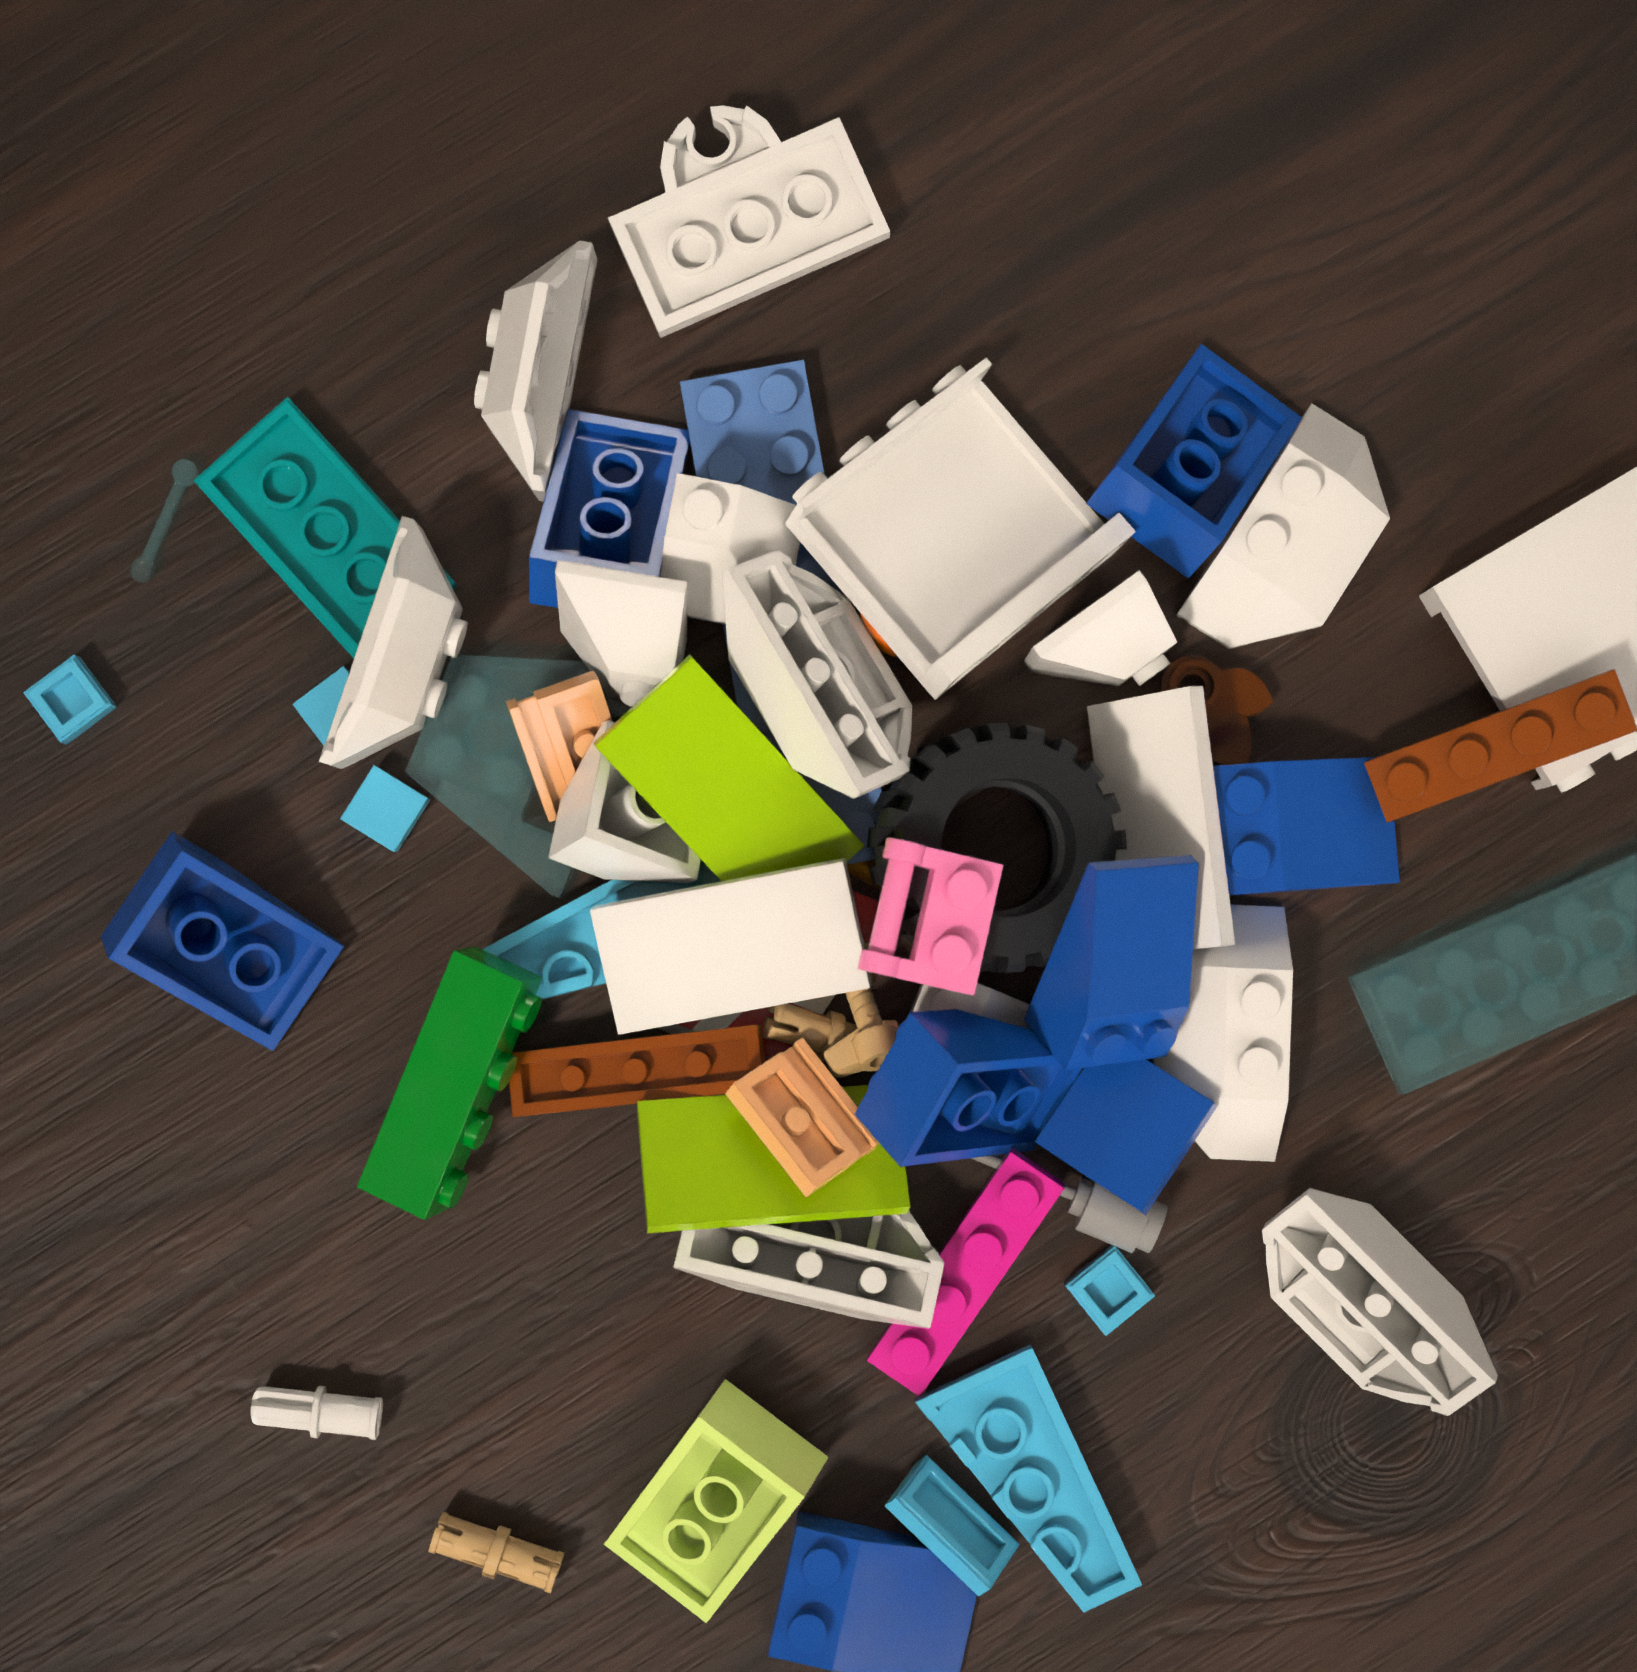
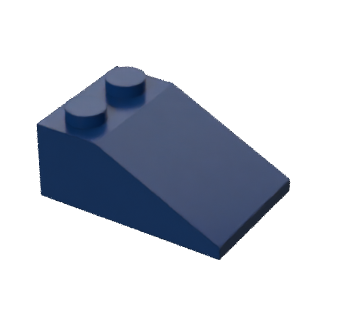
(1195, 461)
(606, 498)
(1303, 826)
(219, 942)
(1120, 964)
(962, 1089)
(868, 1602)

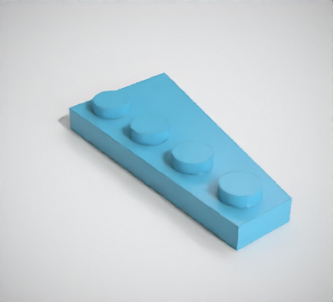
(1026, 1457)

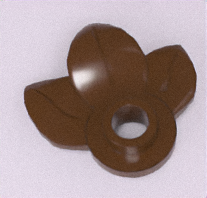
(1229, 700)

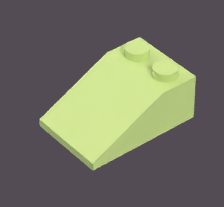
(717, 1501)

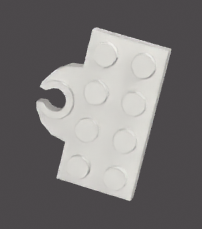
(745, 216)

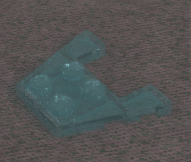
(476, 761)

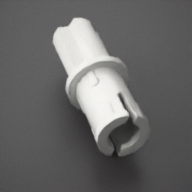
(317, 1411)

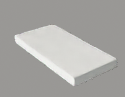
(1163, 777)
(731, 946)

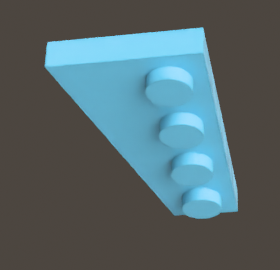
(564, 942)

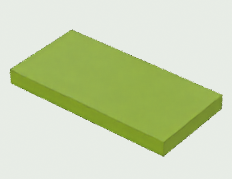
(721, 780)
(715, 1172)

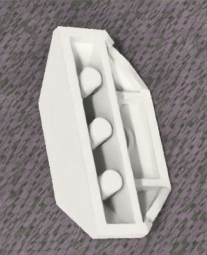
(536, 361)
(1293, 539)
(399, 653)
(816, 676)
(1240, 1036)
(843, 1266)
(1374, 1303)

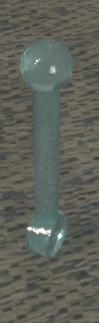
(183, 473)

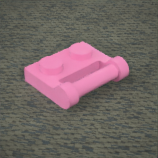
(950, 922)

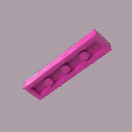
(974, 1264)

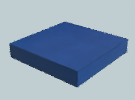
(1127, 1128)

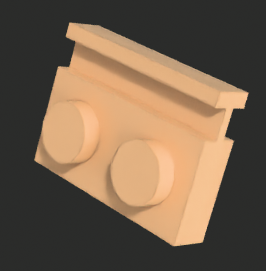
(557, 731)
(802, 1117)

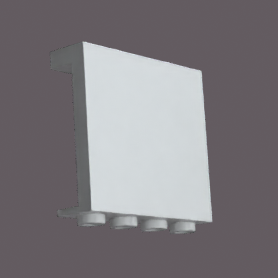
(951, 530)
(1554, 612)

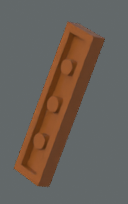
(1501, 745)
(634, 1070)

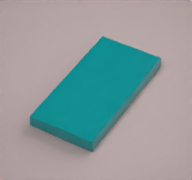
(307, 517)

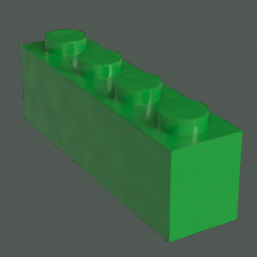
(451, 1082)

